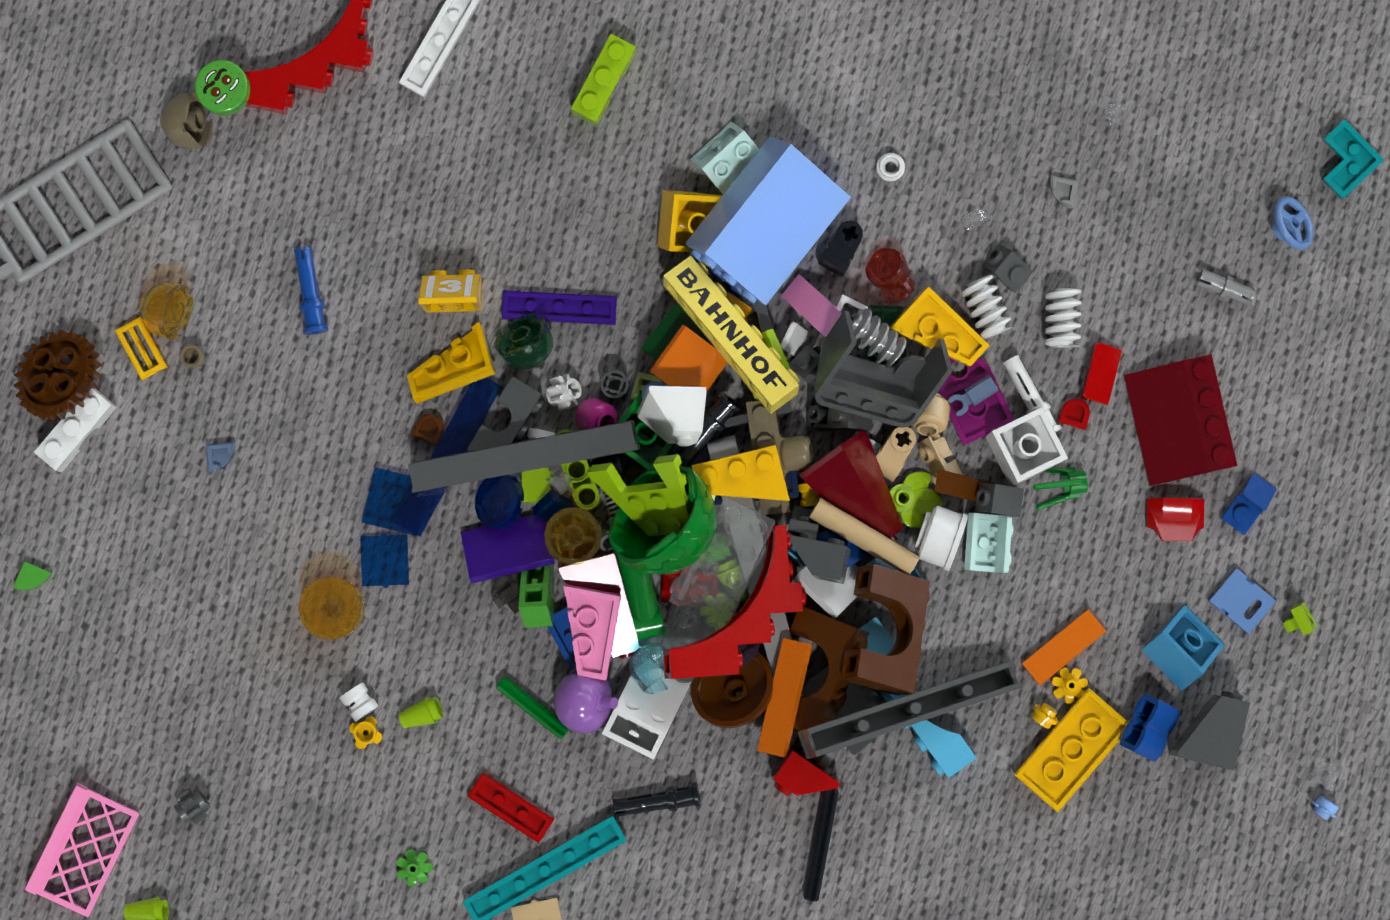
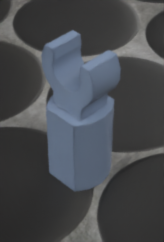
(975, 394)

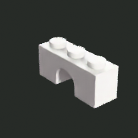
(65, 439)

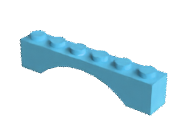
(947, 748)

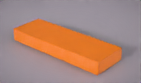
(1063, 647)

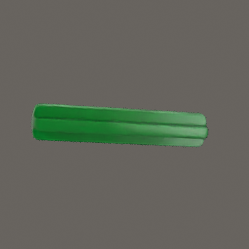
(532, 707)

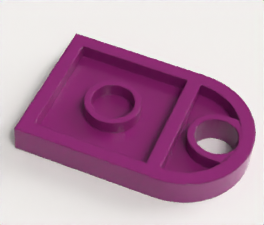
(978, 419)

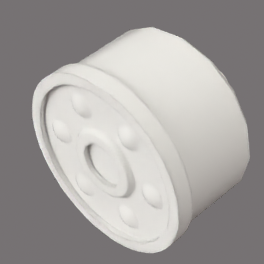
(940, 536)

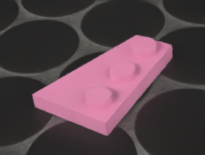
(593, 627)

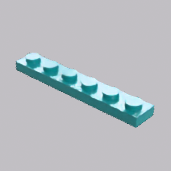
(545, 870)

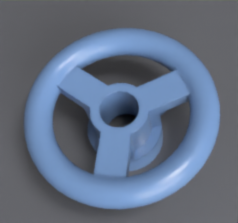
(1288, 226)

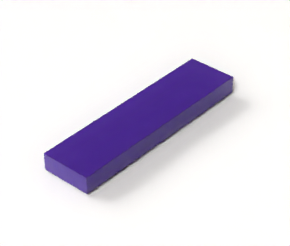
(560, 307)

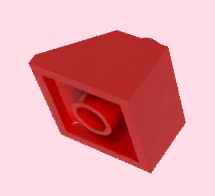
(801, 776)

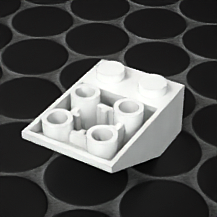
(644, 718)

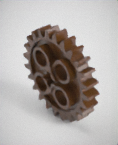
(57, 375)

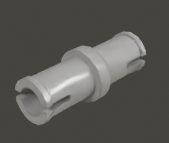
(1225, 287)

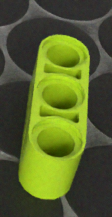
(582, 483)

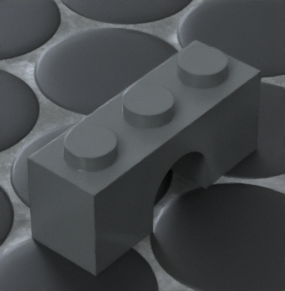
(522, 403)

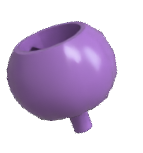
(584, 703)

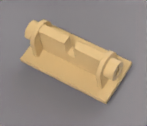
(933, 451)

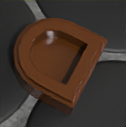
(429, 429)

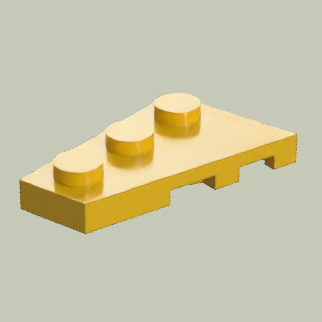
(932, 319)
(457, 366)
(746, 475)

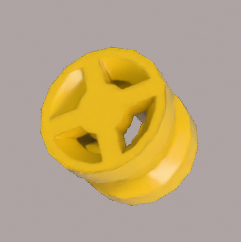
(809, 496)

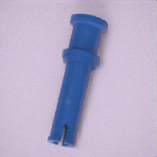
(311, 304)

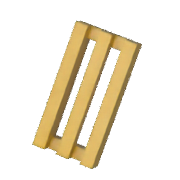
(152, 369)

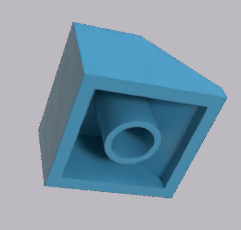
(1183, 647)

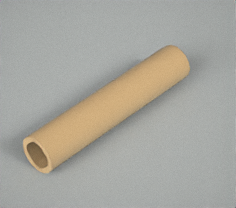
(864, 536)

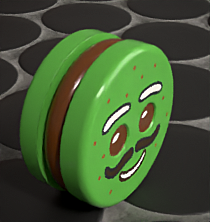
(222, 87)

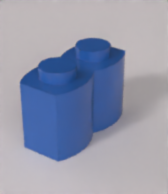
(1149, 727)

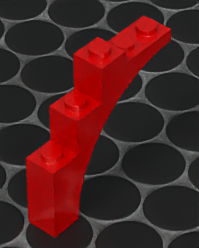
(312, 71)
(751, 625)

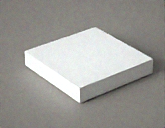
(829, 595)

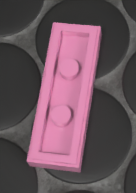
(812, 305)

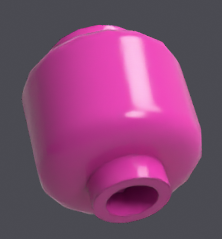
(595, 413)

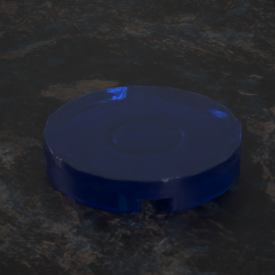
(499, 501)

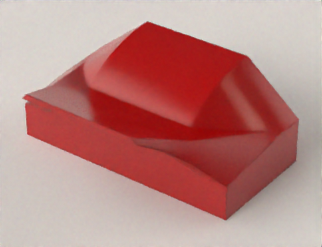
(1175, 517)

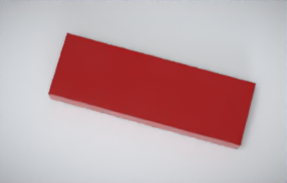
(510, 807)

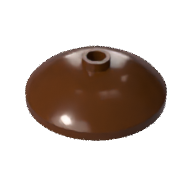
(717, 700)

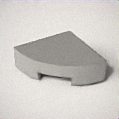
(1064, 190)

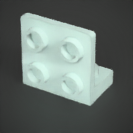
(725, 156)

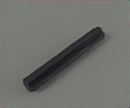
(821, 845)

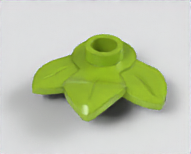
(918, 498)

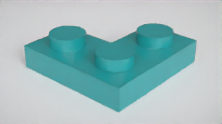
(1357, 159)

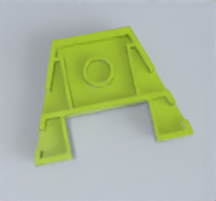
(654, 507)

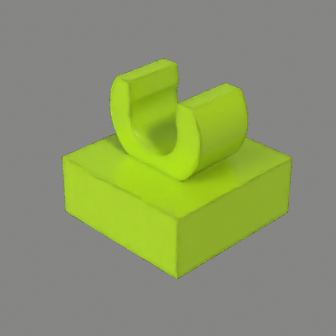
(1301, 619)

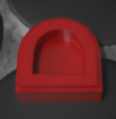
(1075, 413)

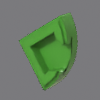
(31, 577)

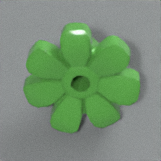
(420, 865)

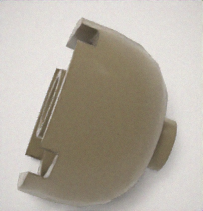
(186, 122)

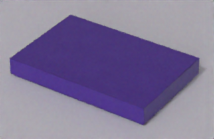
(506, 551)

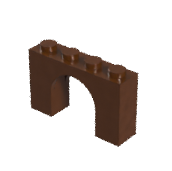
(907, 601)
(835, 639)

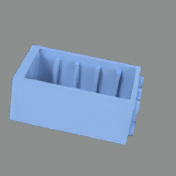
(767, 221)

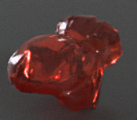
(890, 274)

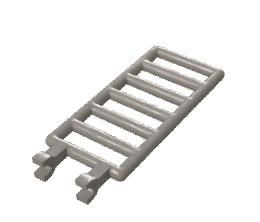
(92, 231)

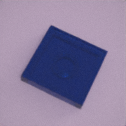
(386, 499)

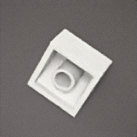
(1026, 447)

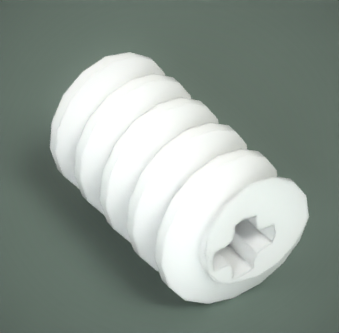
(986, 307)
(1062, 318)

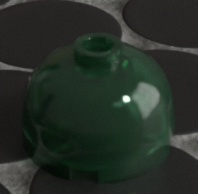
(525, 343)

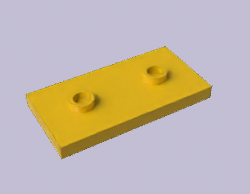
(1072, 750)

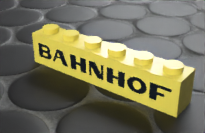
(731, 334)

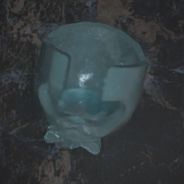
(648, 667)

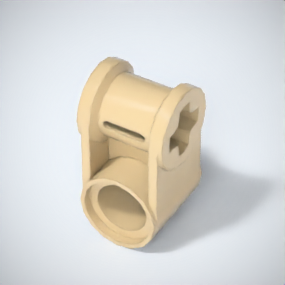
(893, 457)

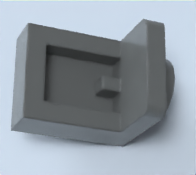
(1007, 267)

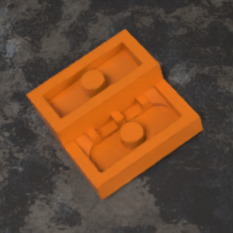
(688, 361)

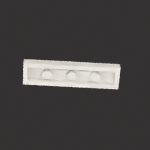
(437, 45)

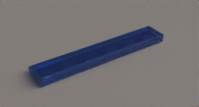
(455, 440)

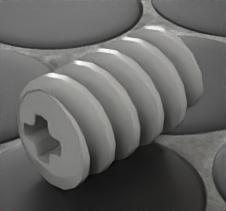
(877, 337)

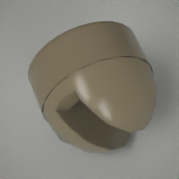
(188, 354)

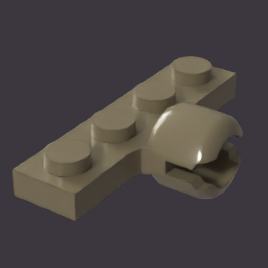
(793, 451)

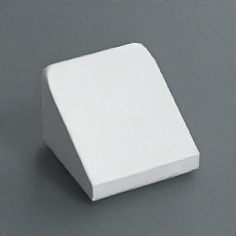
(794, 339)

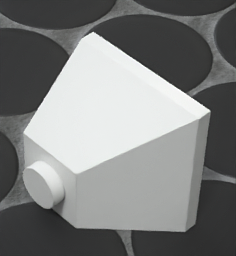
(674, 413)

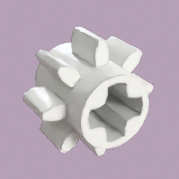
(563, 392)

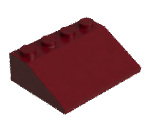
(1180, 420)

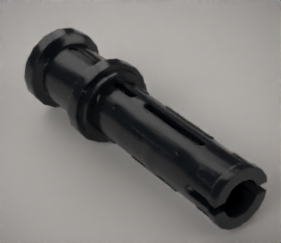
(713, 421)
(670, 799)

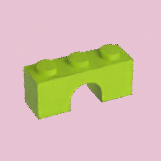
(603, 79)

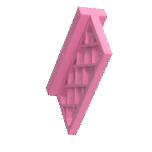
(59, 839)

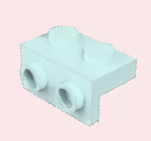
(988, 543)

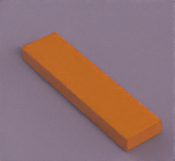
(785, 697)

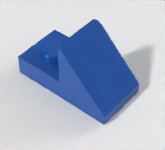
(1248, 504)

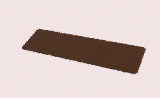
(958, 485)

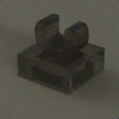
(507, 595)

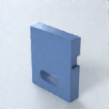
(1235, 598)

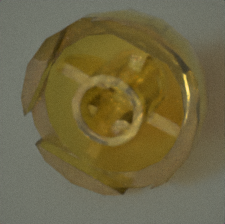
(166, 309)
(572, 536)

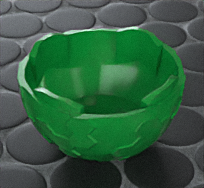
(666, 552)

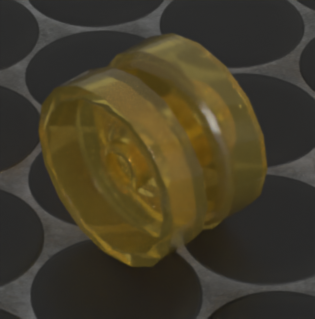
(315, 604)

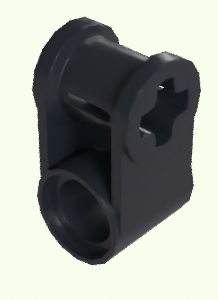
(840, 252)

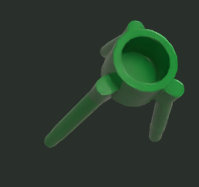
(1072, 482)

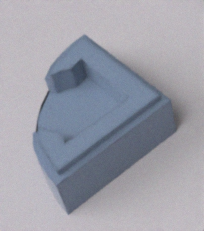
(219, 455)

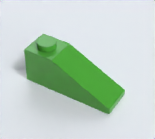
(537, 597)

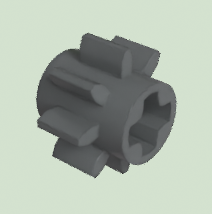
(192, 806)

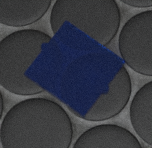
(384, 560)

